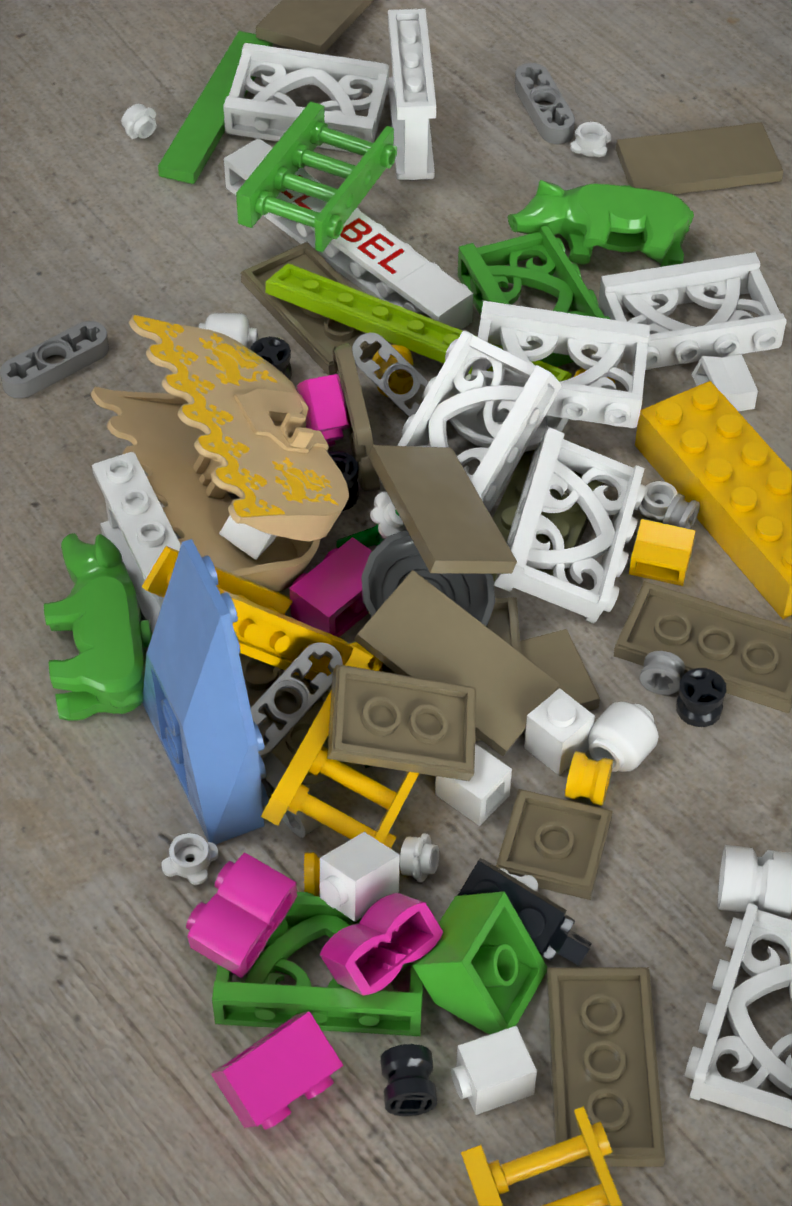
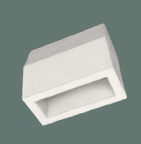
(730, 377)

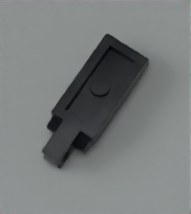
(541, 917)

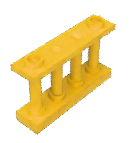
(261, 622)
(312, 758)
(493, 1179)

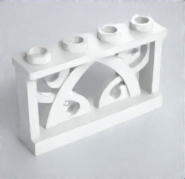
(290, 69)
(411, 93)
(709, 283)
(590, 342)
(525, 406)
(551, 470)
(135, 524)
(746, 1044)

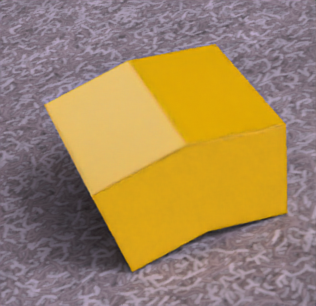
(662, 552)

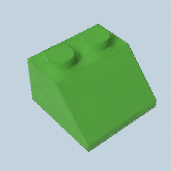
(482, 963)

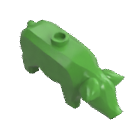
(609, 218)
(106, 632)

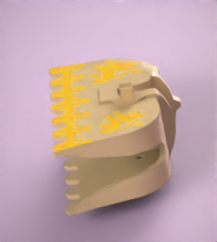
(221, 440)

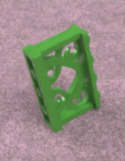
(484, 274)
(334, 1008)

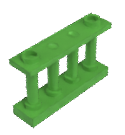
(295, 151)

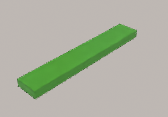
(205, 121)

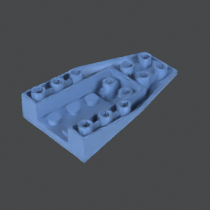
(202, 702)

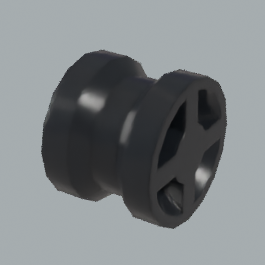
(275, 352)
(693, 687)

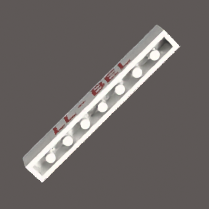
(366, 251)

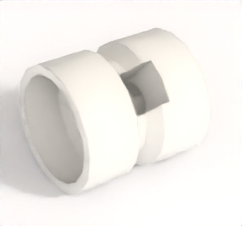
(755, 880)

